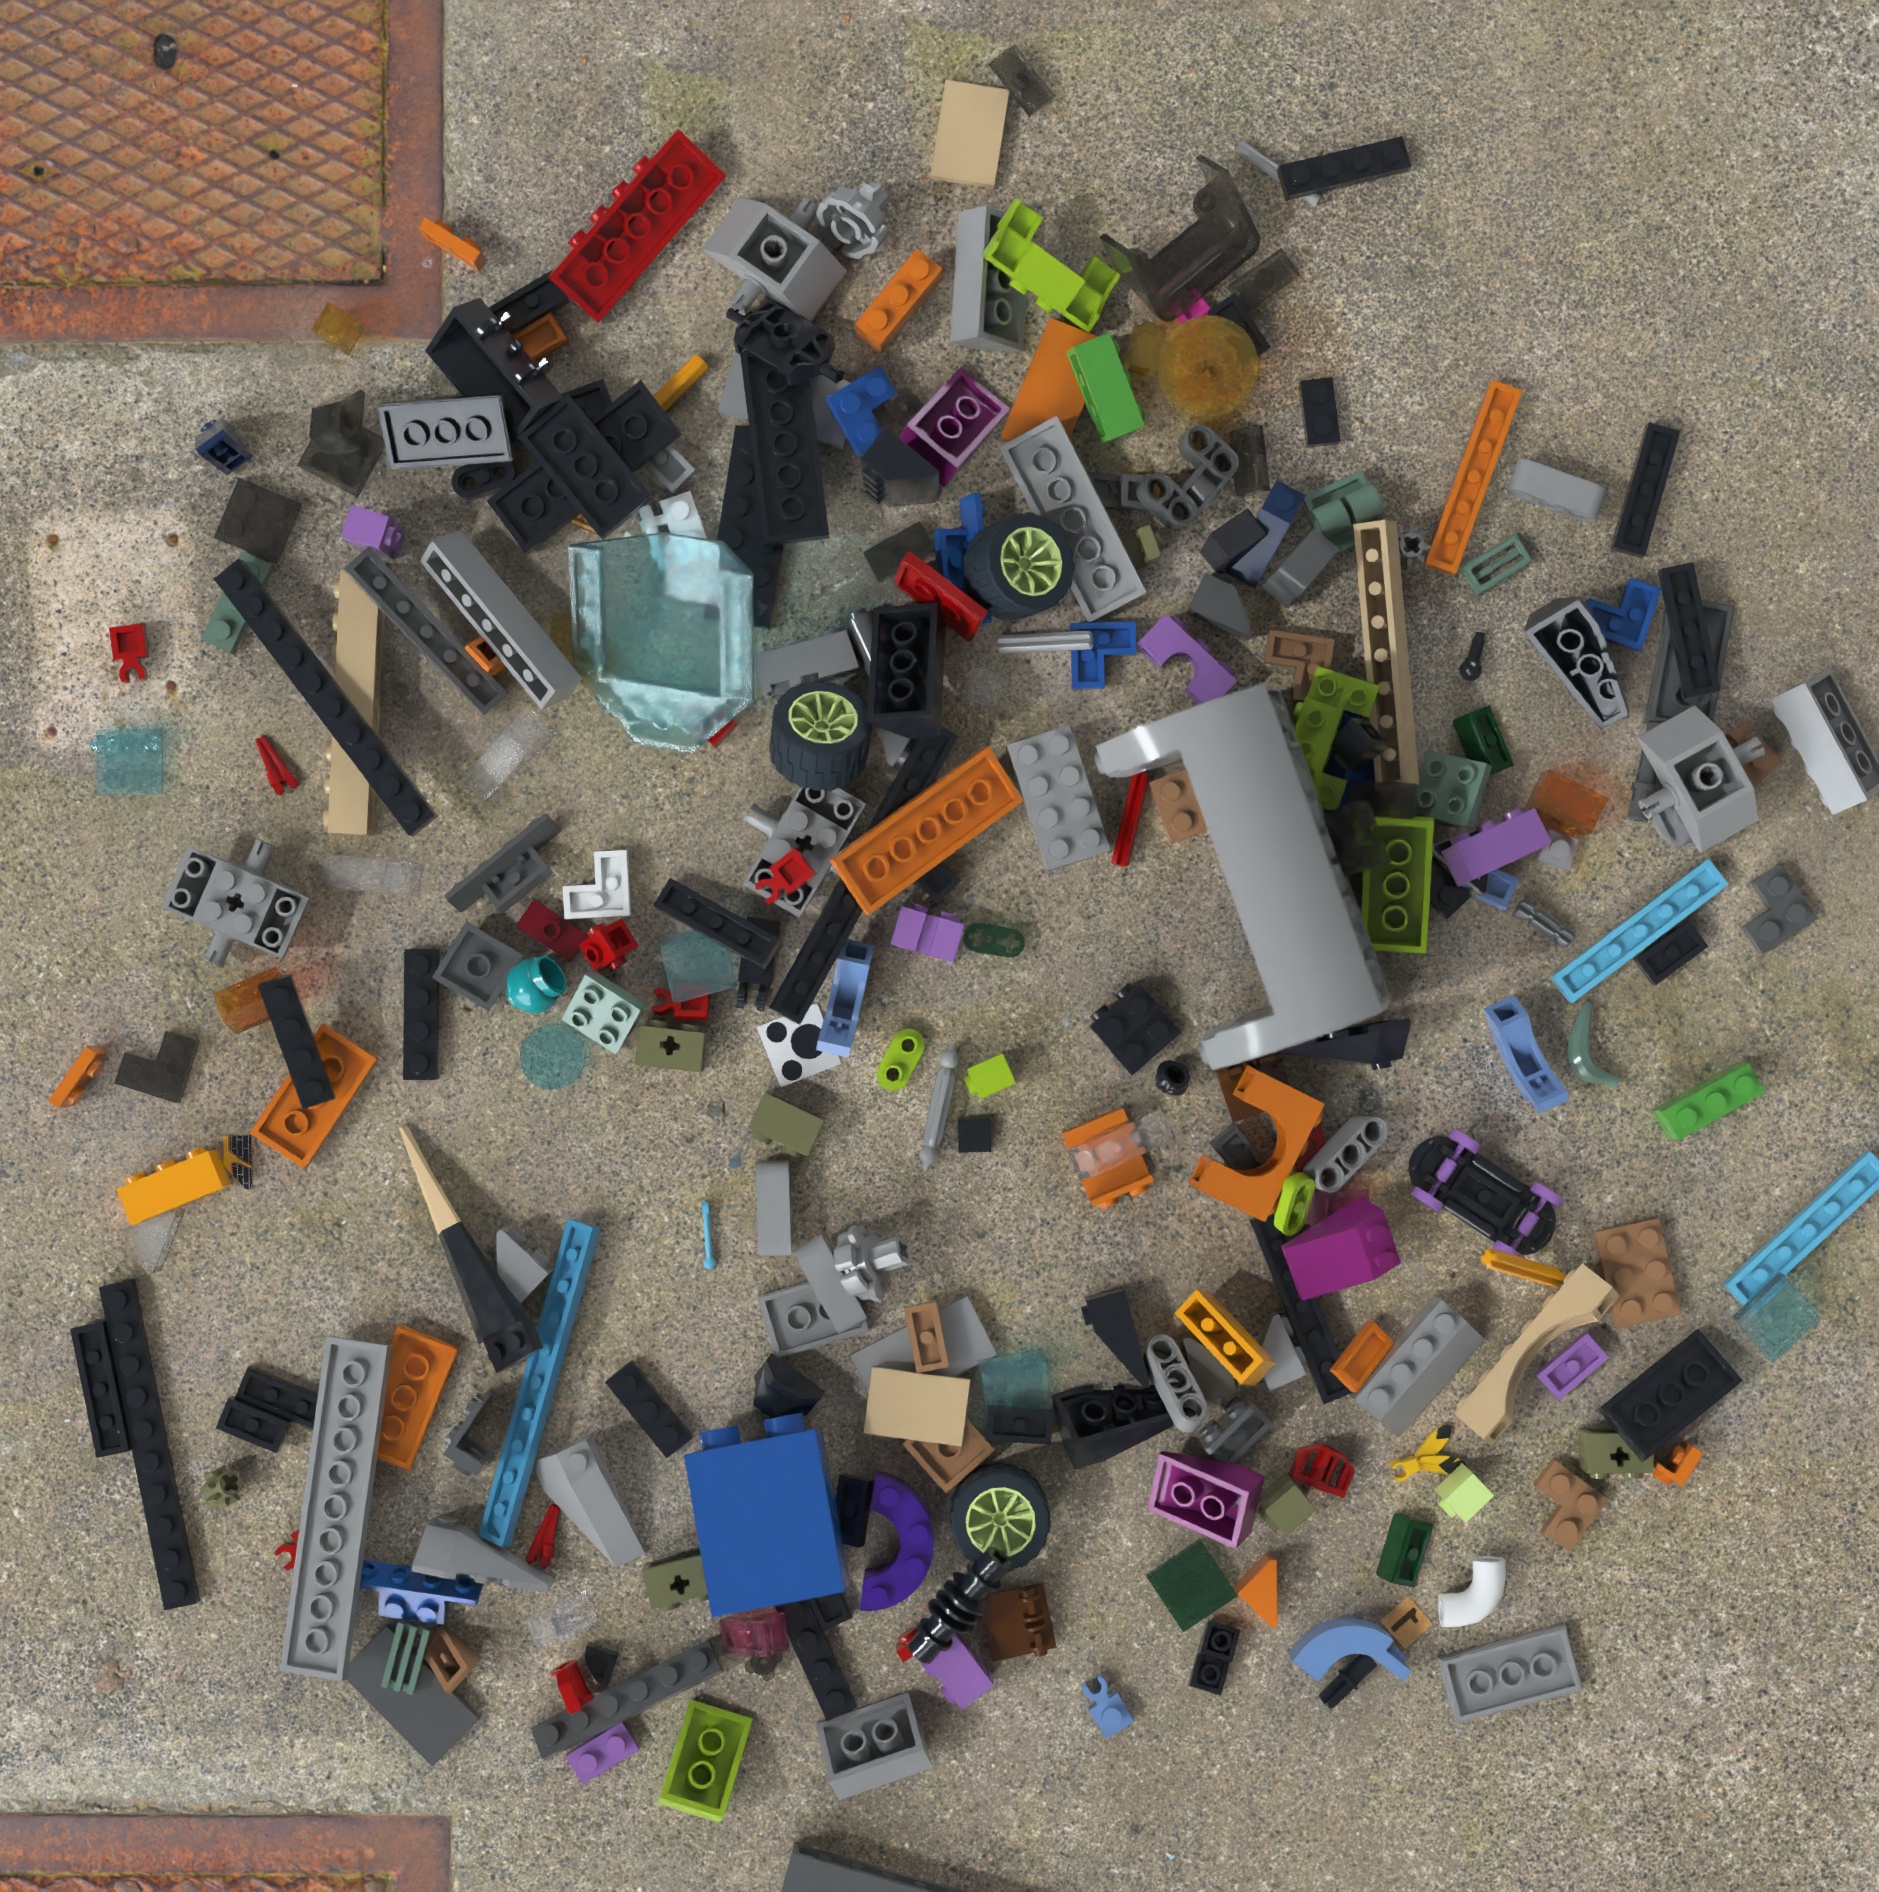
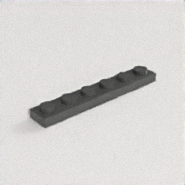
(425, 631)
(627, 1699)

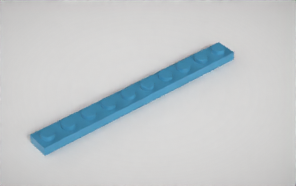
(539, 1383)

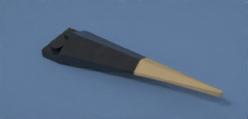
(490, 1305)

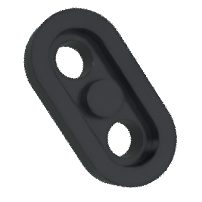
(485, 478)

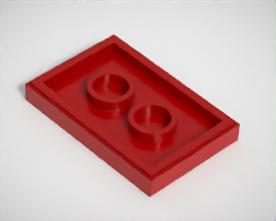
(929, 586)

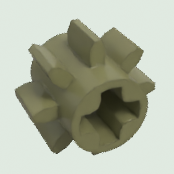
(222, 1487)

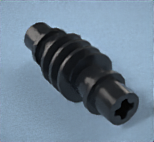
(959, 1604)

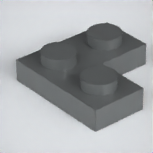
(1785, 914)

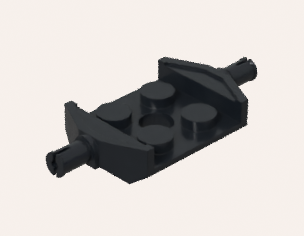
(799, 356)

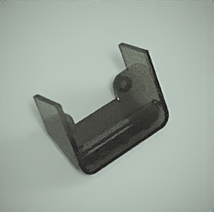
(1196, 258)

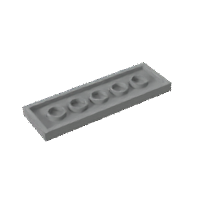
(1062, 491)

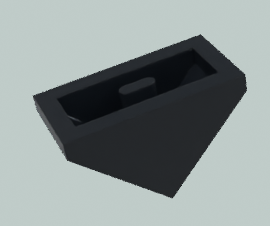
(1232, 541)

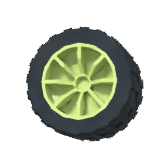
(1018, 566)
(820, 735)
(1000, 1509)

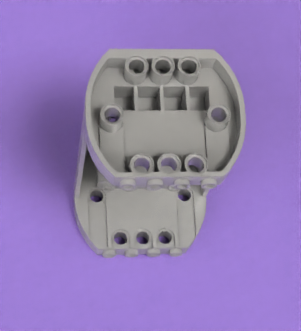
(1275, 863)

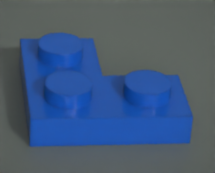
(853, 408)
(1631, 620)
(1109, 641)

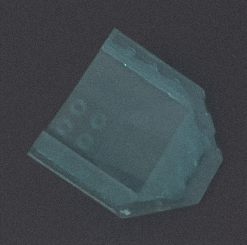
(664, 634)

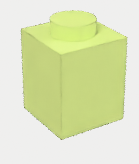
(1462, 1494)

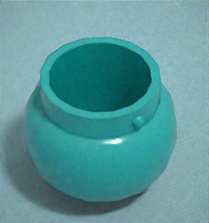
(535, 984)

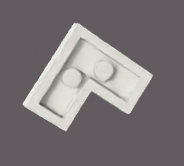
(610, 893)

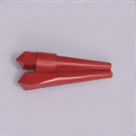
(277, 770)
(544, 1541)

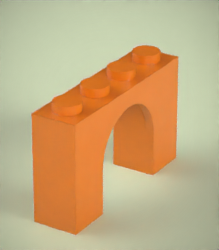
(1258, 1189)

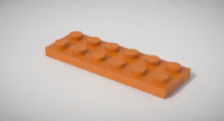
(926, 830)

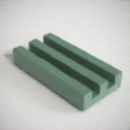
(1473, 579)
(399, 1683)

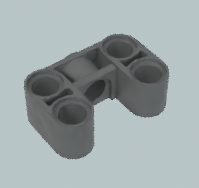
(1199, 488)
(1300, 567)

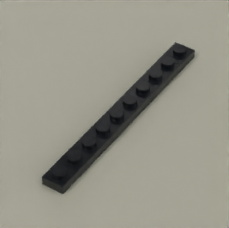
(326, 697)
(841, 908)
(149, 1444)

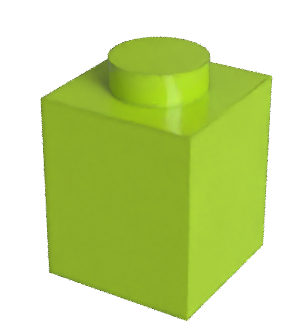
(989, 1076)

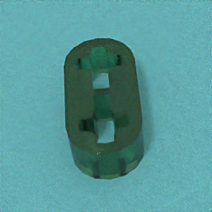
(995, 932)

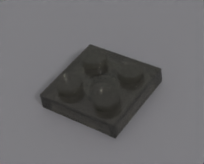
(258, 521)

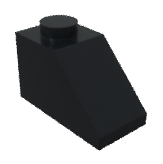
(1358, 744)

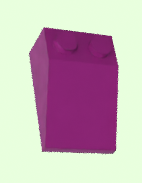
(954, 424)
(1342, 1250)
(1206, 1496)

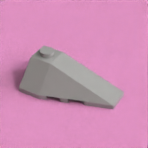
(587, 1494)
(456, 1549)

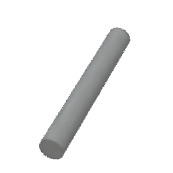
(1268, 166)

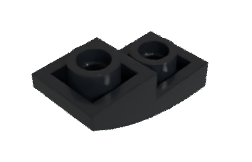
(1213, 1657)

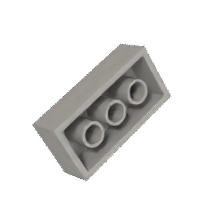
(1057, 798)

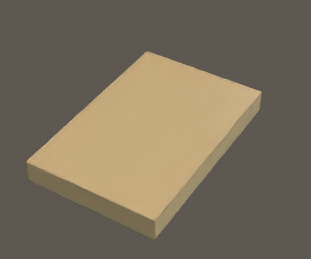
(969, 134)
(917, 1406)

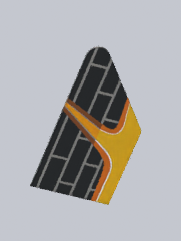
(238, 1158)

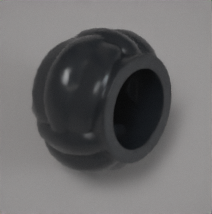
(1172, 1078)

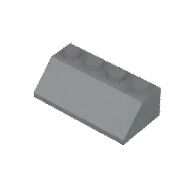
(984, 306)
(1829, 741)
(1418, 1365)

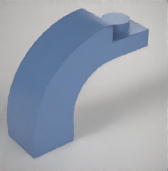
(846, 998)
(1522, 1056)
(1345, 1636)

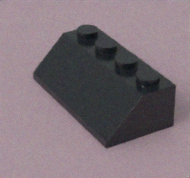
(897, 473)
(907, 670)

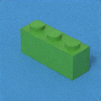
(1106, 388)
(1708, 1100)

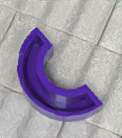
(908, 1567)

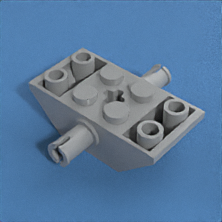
(796, 279)
(1678, 755)
(821, 815)
(207, 893)

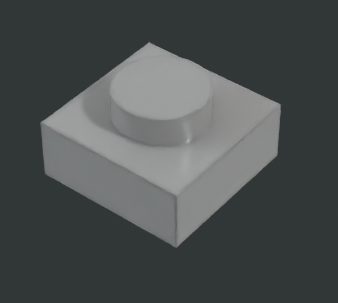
(1560, 852)

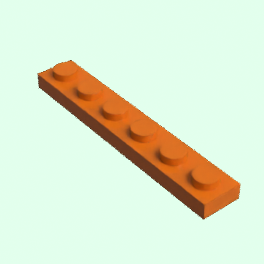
(1472, 477)

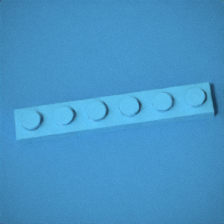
(1639, 930)
(1807, 1228)

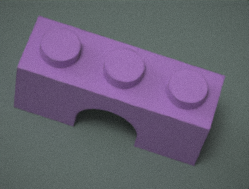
(1170, 640)

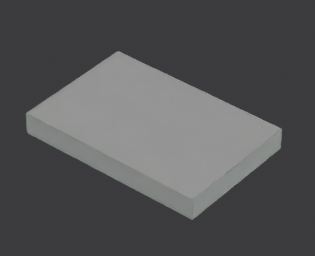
(799, 1321)

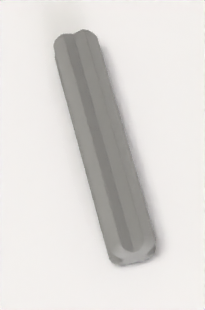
(1045, 642)

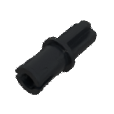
(1347, 1680)

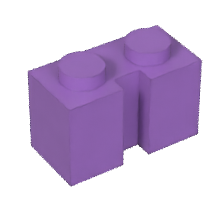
(373, 530)
(927, 933)
(960, 1673)

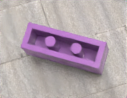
(1495, 845)

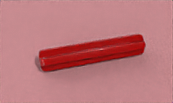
(1130, 819)

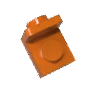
(1682, 1463)

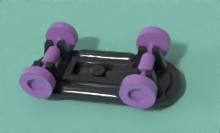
(1482, 1195)

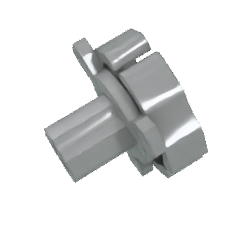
(853, 217)
(868, 1261)

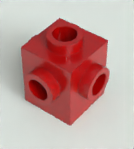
(608, 945)

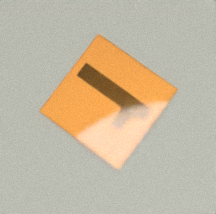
(1406, 1622)

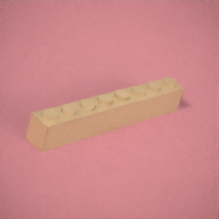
(1386, 648)
(359, 675)

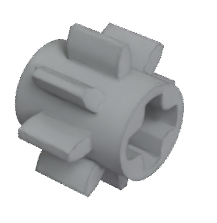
(1415, 554)

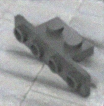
(510, 871)

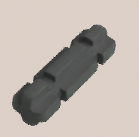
(1544, 923)

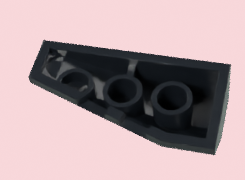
(1578, 653)
(1358, 1045)
(1107, 1422)

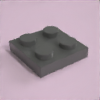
(477, 966)

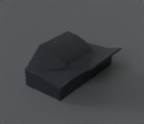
(783, 1390)

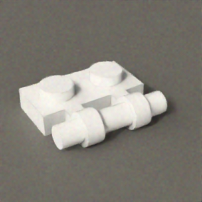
(678, 514)

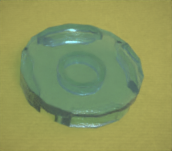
(552, 1056)

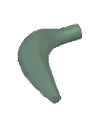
(1580, 1054)

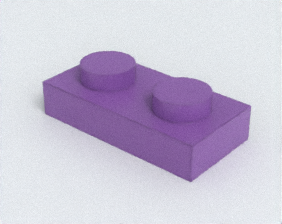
(1571, 1365)
(602, 1752)

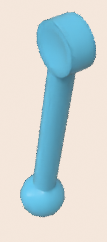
(709, 1263)

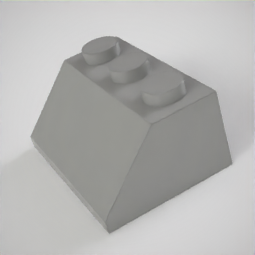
(873, 1746)

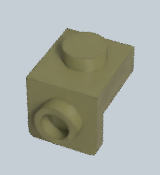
(1144, 547)

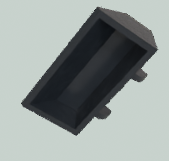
(486, 359)

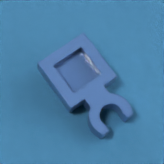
(1500, 889)
(1109, 1709)

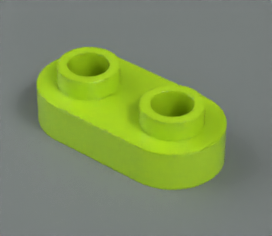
(901, 1060)
(1294, 1203)

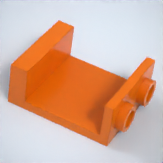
(1125, 1178)

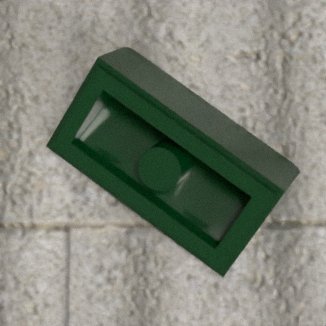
(1483, 739)
(1404, 1550)

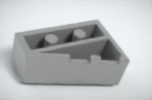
(805, 662)

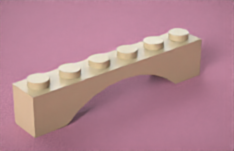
(1578, 1302)

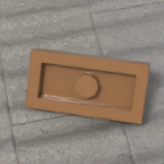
(926, 1336)

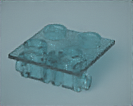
(129, 761)
(1016, 1380)

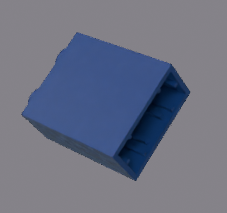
(766, 1517)

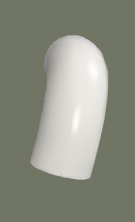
(1479, 1598)

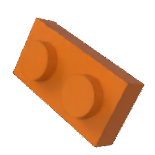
(441, 235)
(85, 1067)

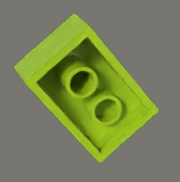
(705, 1761)

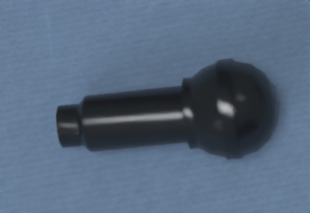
(1471, 667)

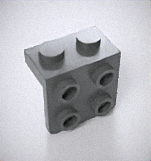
(1235, 1430)
(461, 1449)

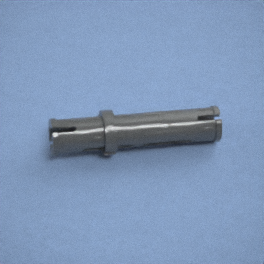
(1643, 785)

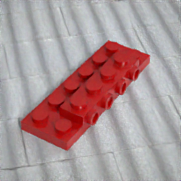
(635, 225)

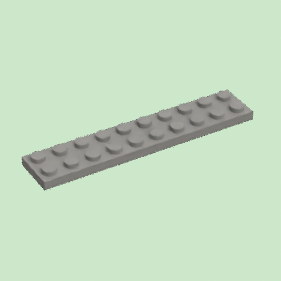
(336, 1508)

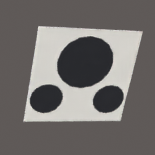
(794, 1046)

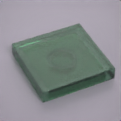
(1191, 1585)

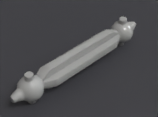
(939, 1107)

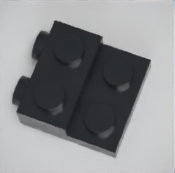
(1133, 1027)

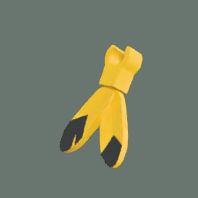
(1426, 1458)

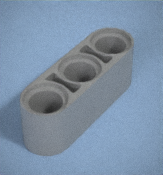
(1556, 490)
(1359, 1150)
(774, 1208)
(819, 1267)
(1175, 1398)

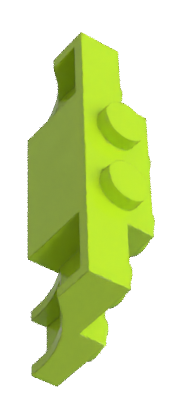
(1036, 271)
(1320, 721)

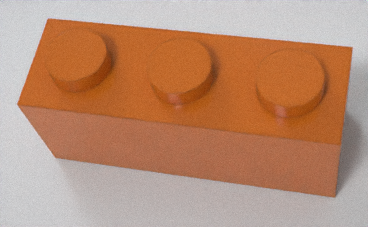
(898, 301)

